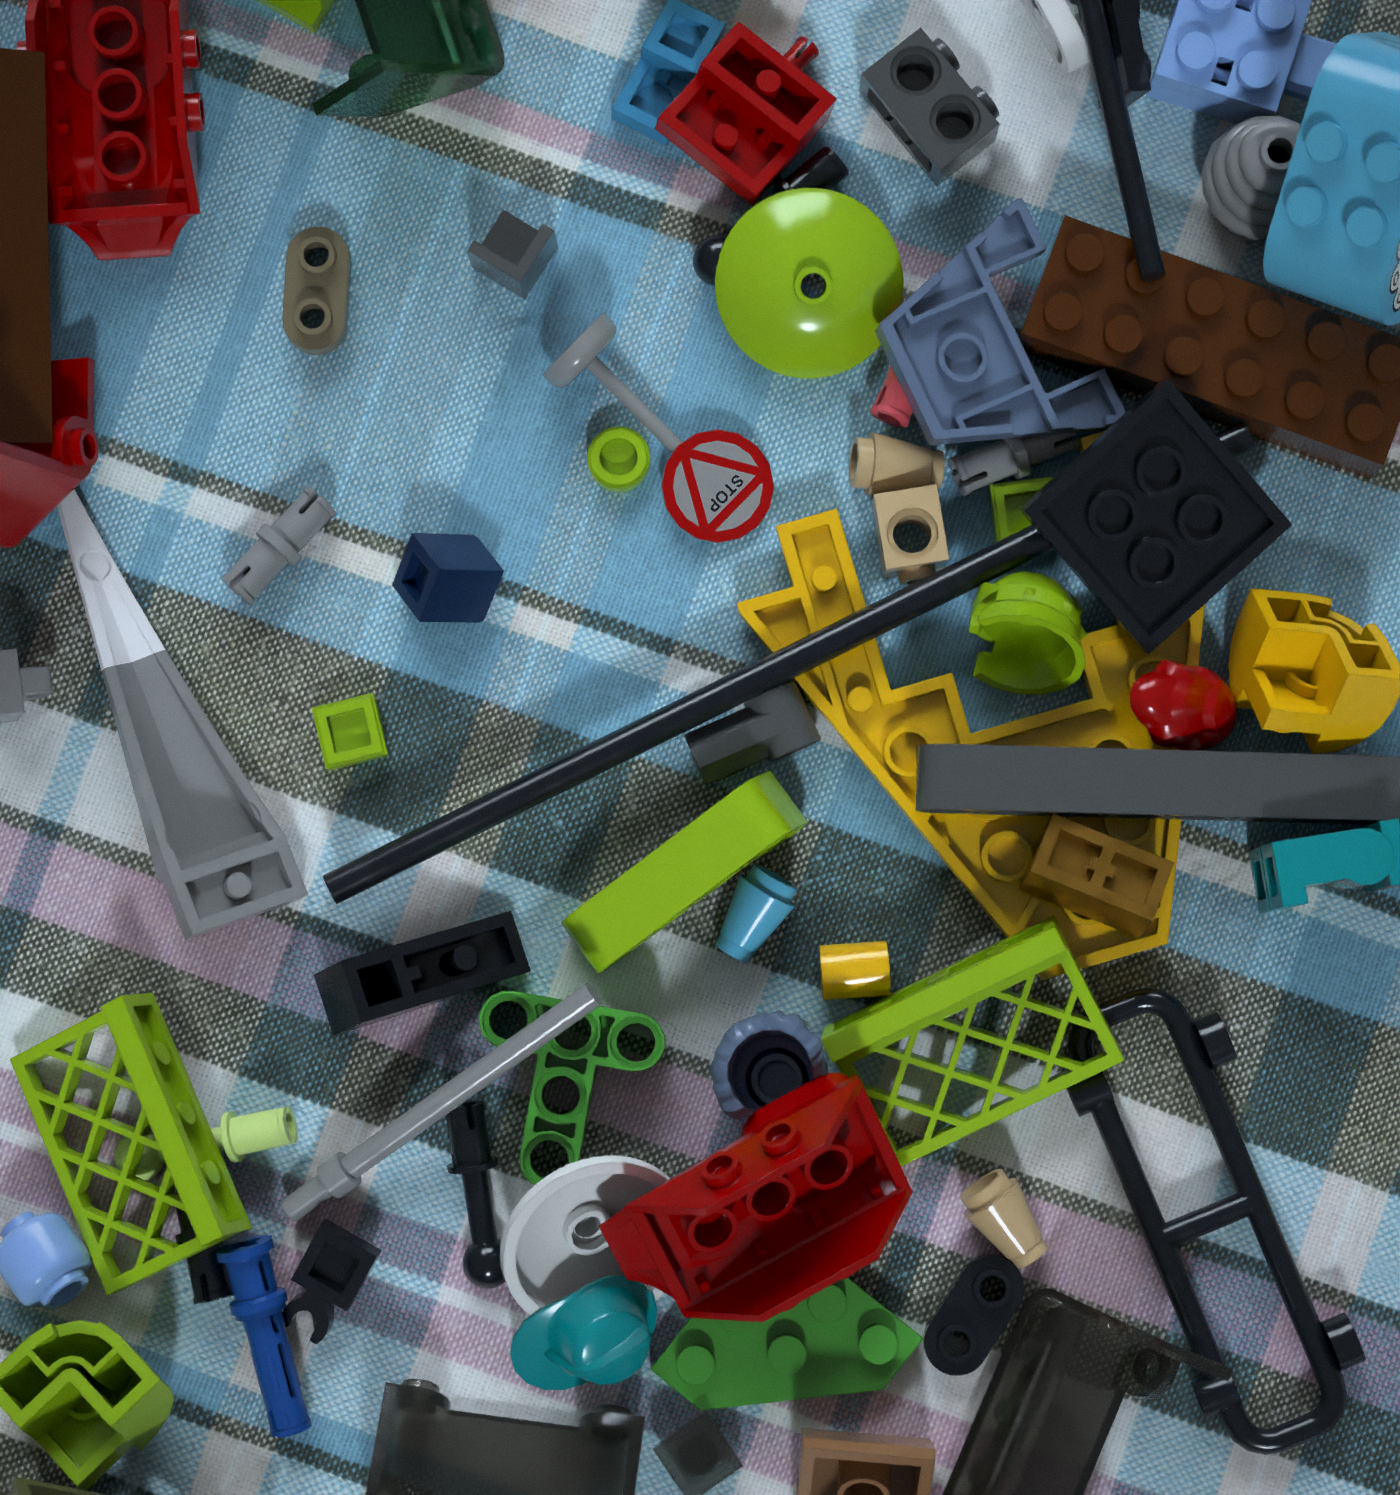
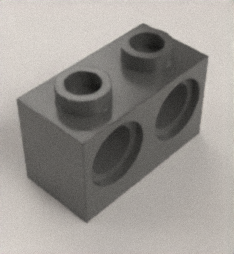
(914, 114)

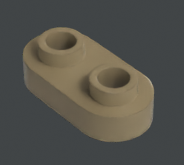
(317, 288)

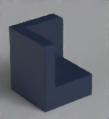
(447, 578)

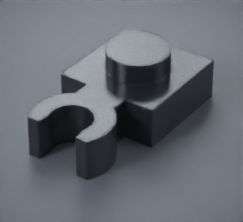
(332, 1274)

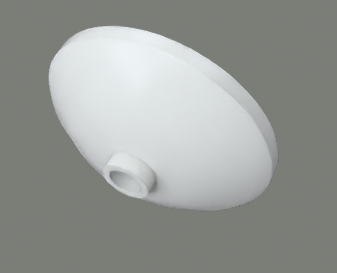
(546, 1248)

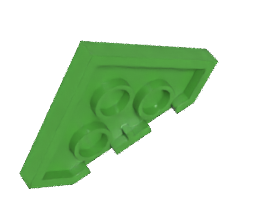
(819, 1348)

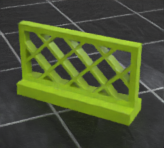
(962, 987)
(178, 1133)

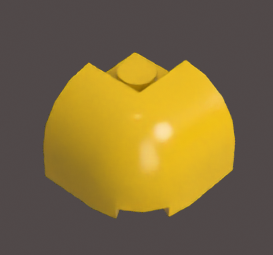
(1311, 669)

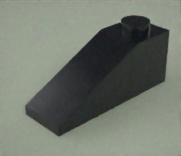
(421, 972)

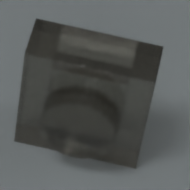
(698, 1455)

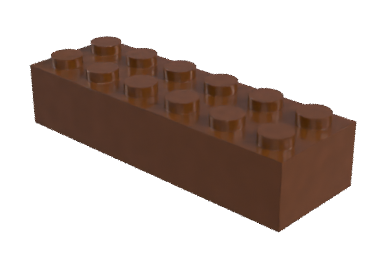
(24, 252)
(1224, 345)

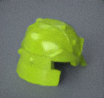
(1032, 634)

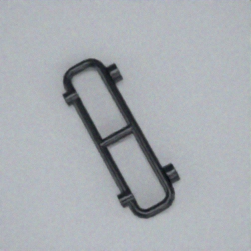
(1328, 1343)

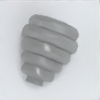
(1241, 177)

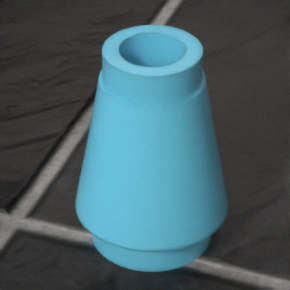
(755, 911)

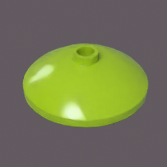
(763, 274)

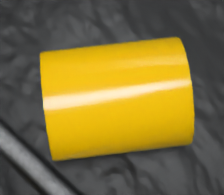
(854, 970)

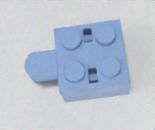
(1237, 57)

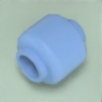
(43, 1260)

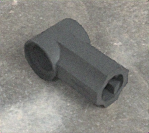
(765, 729)

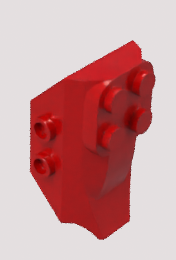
(119, 120)
(772, 1213)

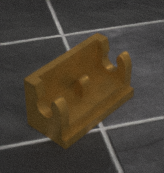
(1097, 876)

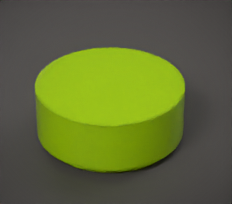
(618, 459)

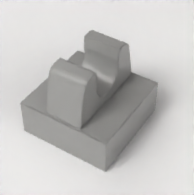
(20, 685)

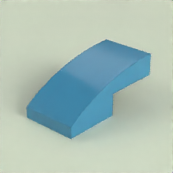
(666, 65)

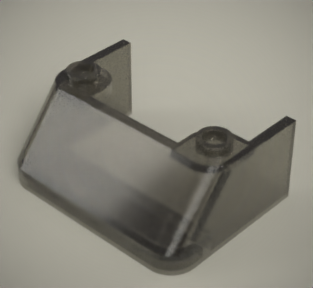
(1060, 1396)

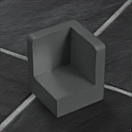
(513, 253)

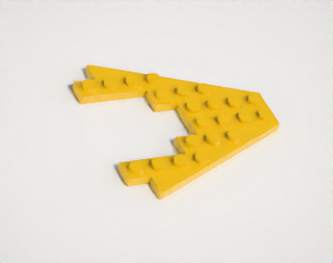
(888, 724)

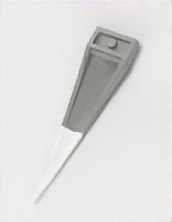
(198, 811)

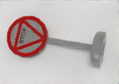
(713, 482)

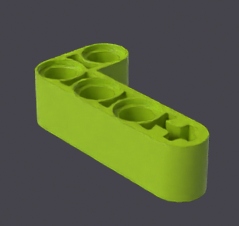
(684, 870)

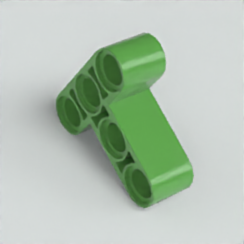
(579, 1065)

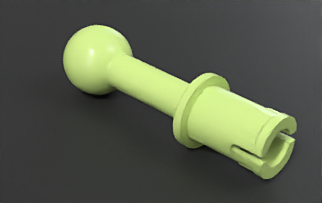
(235, 1136)

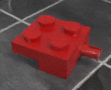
(748, 111)

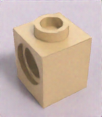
(913, 506)

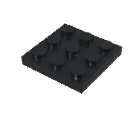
(1155, 516)

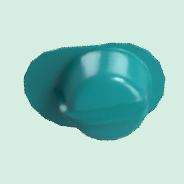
(587, 1336)

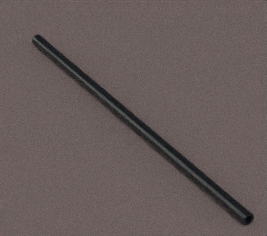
(703, 704)

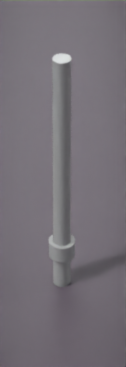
(344, 1171)

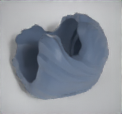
(764, 1061)

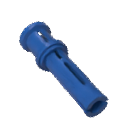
(260, 1307)

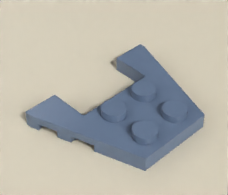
(965, 359)

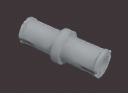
(1007, 458)
(278, 545)

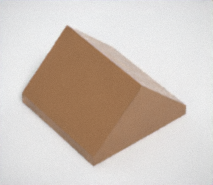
(863, 1464)

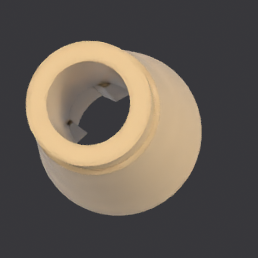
(891, 464)
(1004, 1217)

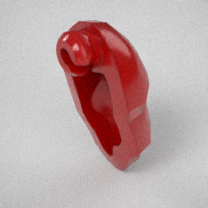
(1184, 706)

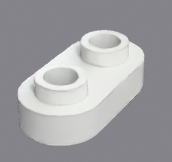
(1060, 33)

